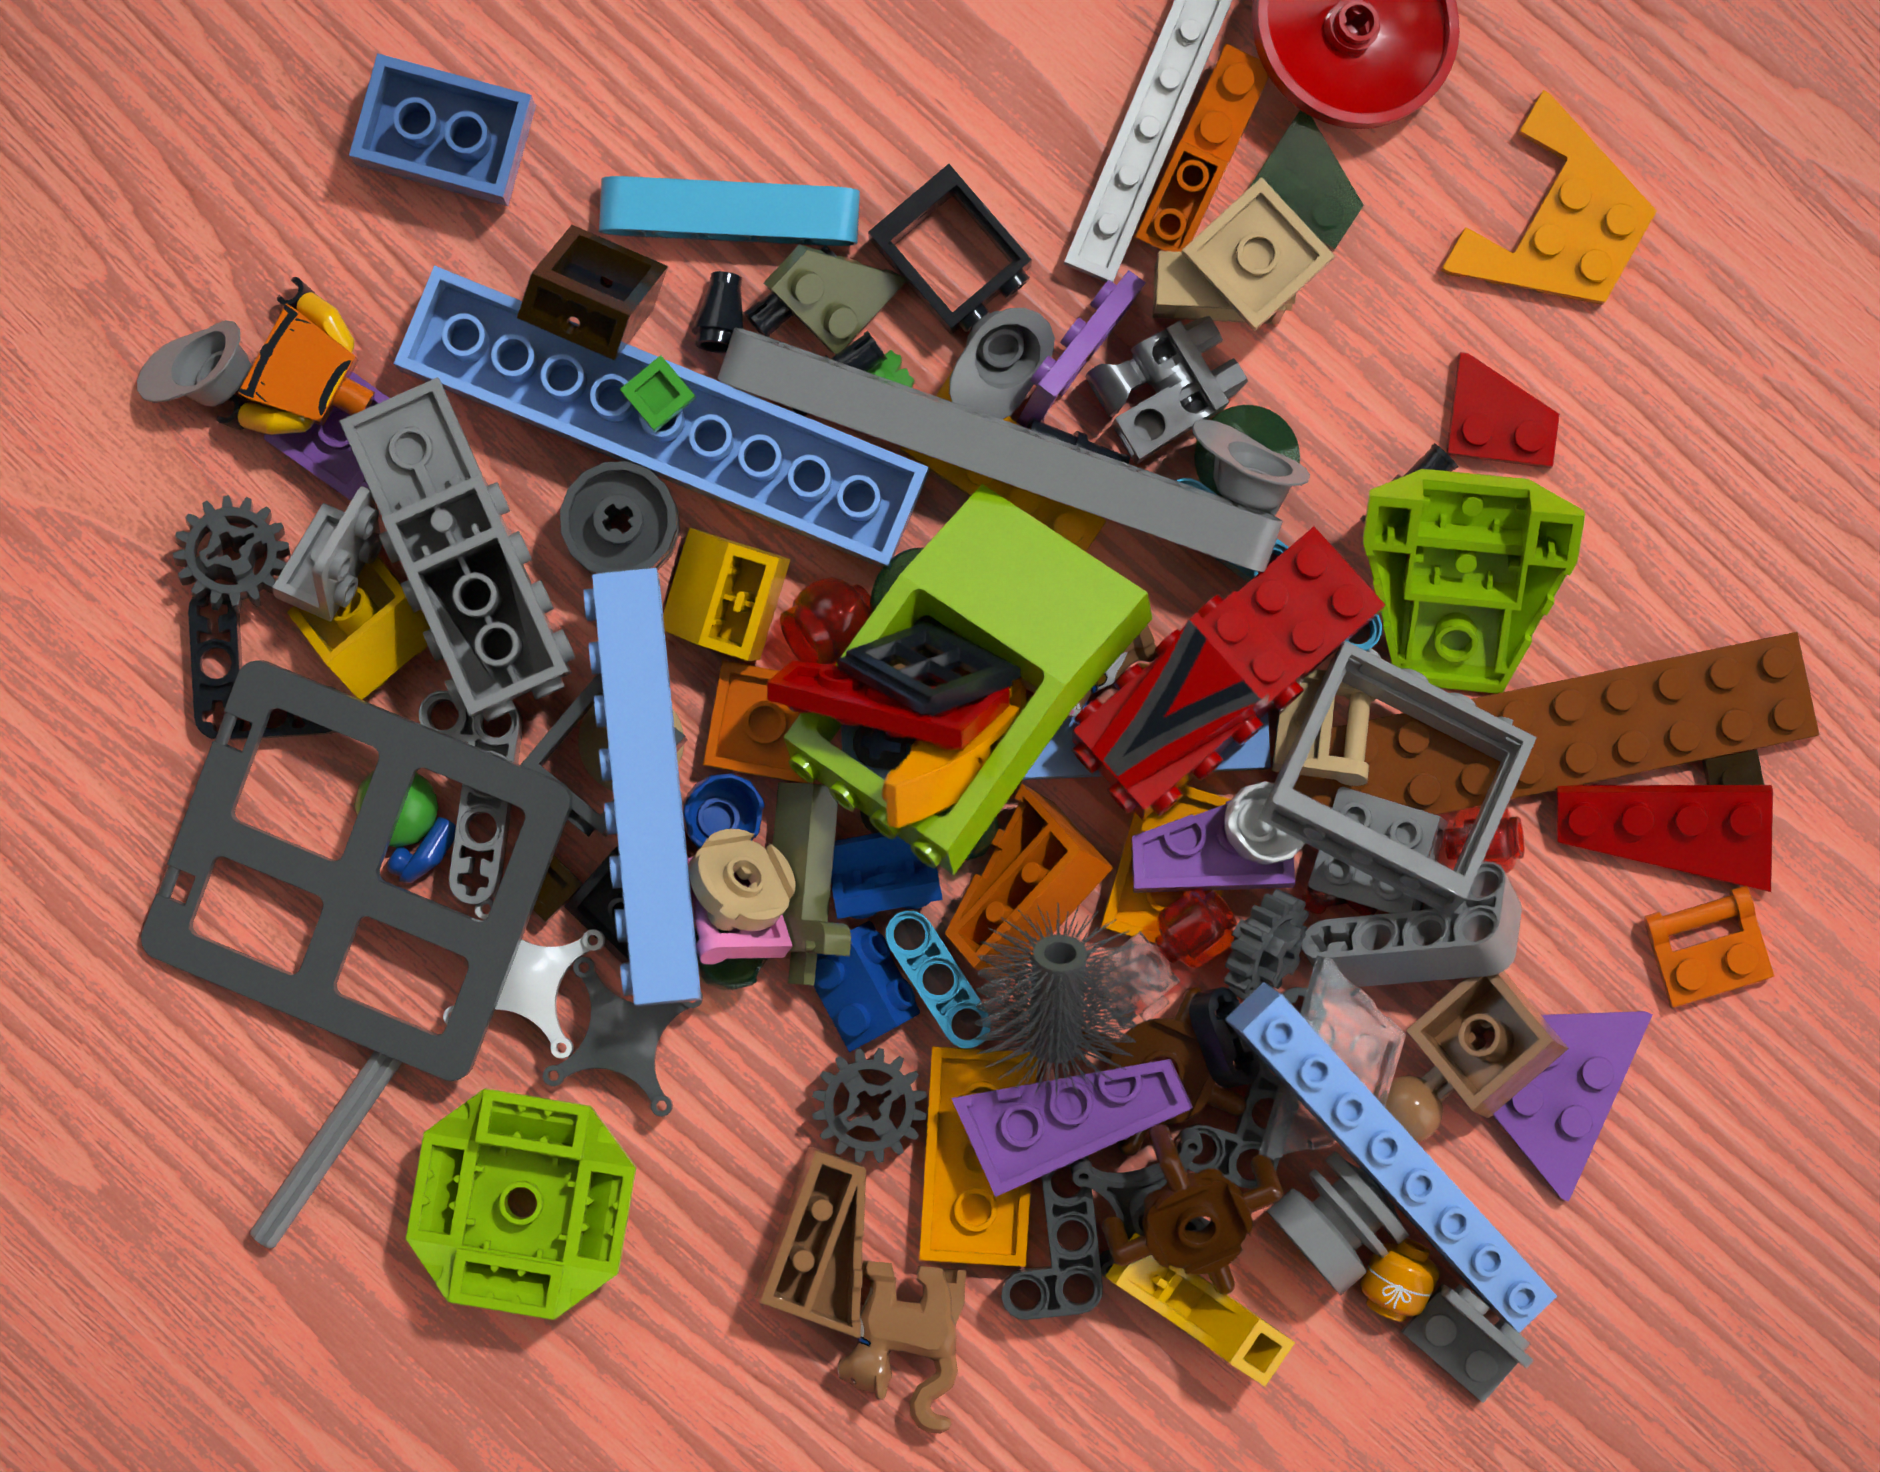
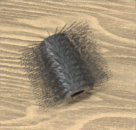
(1057, 999)

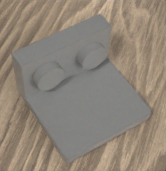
(1401, 823)
(1465, 1342)

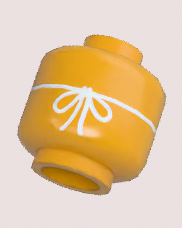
(1400, 1281)

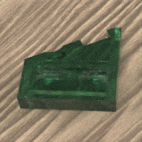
(1312, 181)

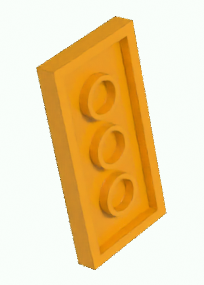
(959, 1208)

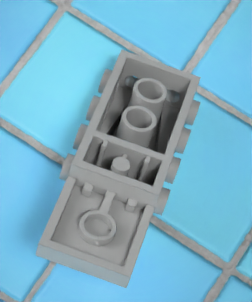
(458, 553)

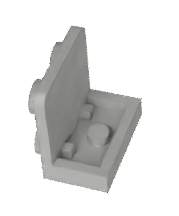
(331, 556)

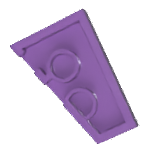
(1081, 341)
(1199, 856)

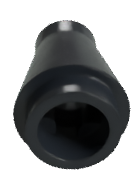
(719, 312)

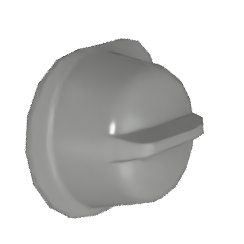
(1000, 361)
(199, 366)
(1247, 469)

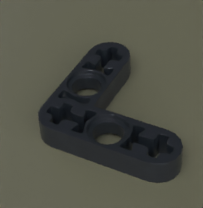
(210, 690)

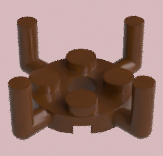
(1178, 1041)
(1190, 1197)

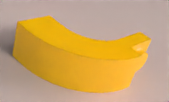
(1206, 1315)

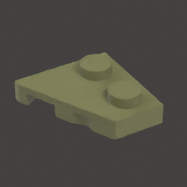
(832, 293)

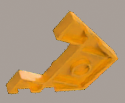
(1581, 229)

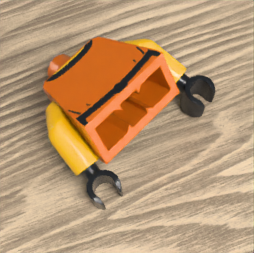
(300, 371)

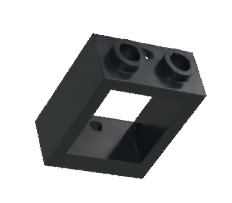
(917, 209)

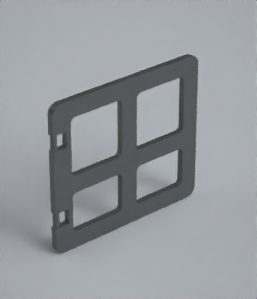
(353, 884)

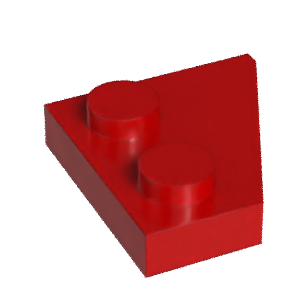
(1498, 419)

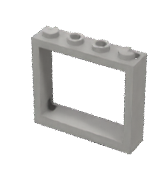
(1366, 848)

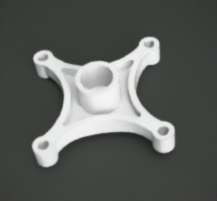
(535, 982)

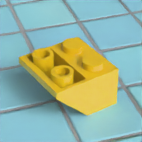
(724, 595)

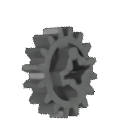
(215, 565)
(1266, 944)
(883, 1125)

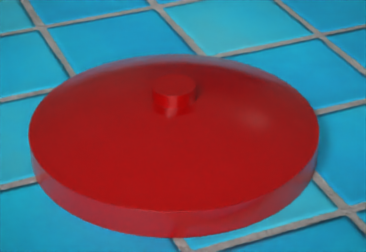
(1357, 58)

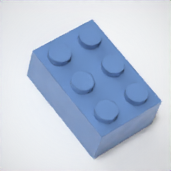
(442, 129)

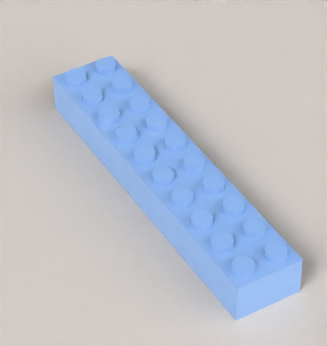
(717, 445)

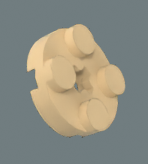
(728, 901)

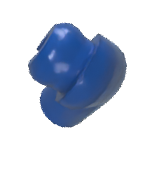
(428, 854)

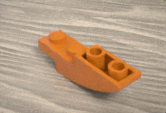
(1204, 151)

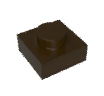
(1734, 769)
(556, 890)

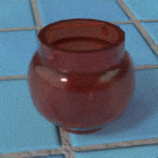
(825, 619)

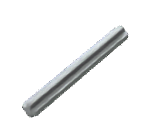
(324, 1149)

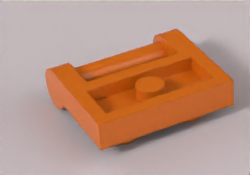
(1713, 964)

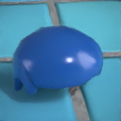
(721, 804)

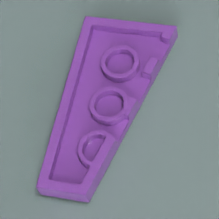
(1031, 1135)

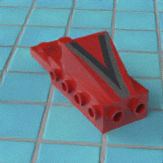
(1222, 675)

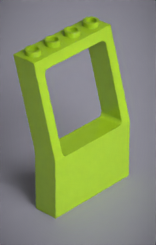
(1018, 595)

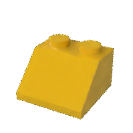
(370, 634)

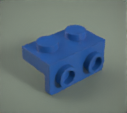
(878, 876)
(864, 989)

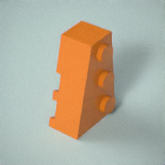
(1035, 862)

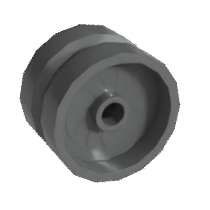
(616, 490)

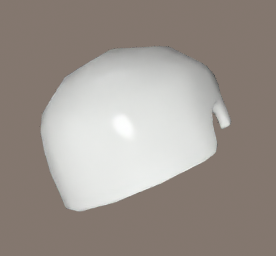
(1253, 837)

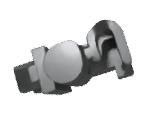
(1182, 385)

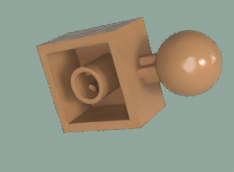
(1454, 1043)

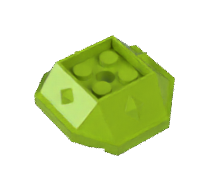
(463, 1216)

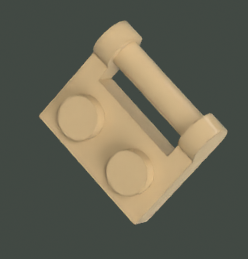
(1348, 769)

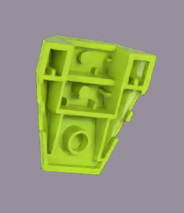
(1467, 571)

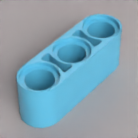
(918, 960)

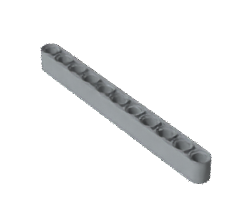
(1000, 449)

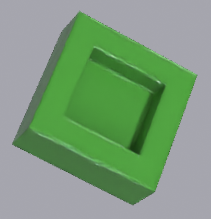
(658, 393)

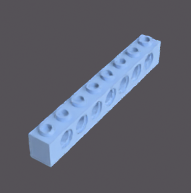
(1390, 1157)

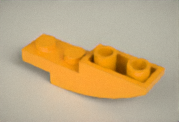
(938, 777)

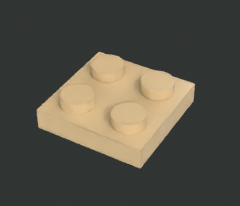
(1258, 254)

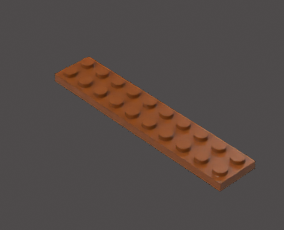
(1596, 727)

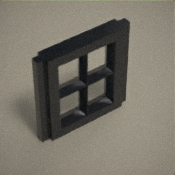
(869, 666)

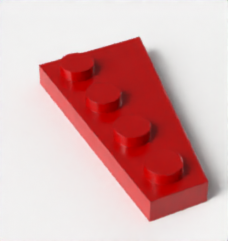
(832, 693)
(1685, 828)

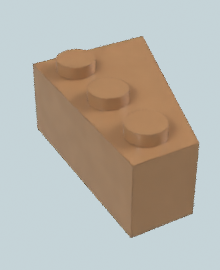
(819, 1245)

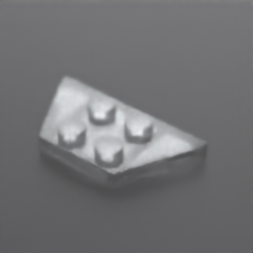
(1357, 1034)

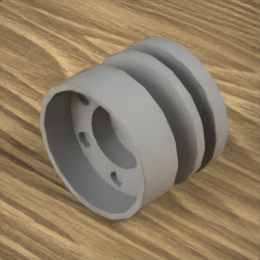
(1338, 1222)

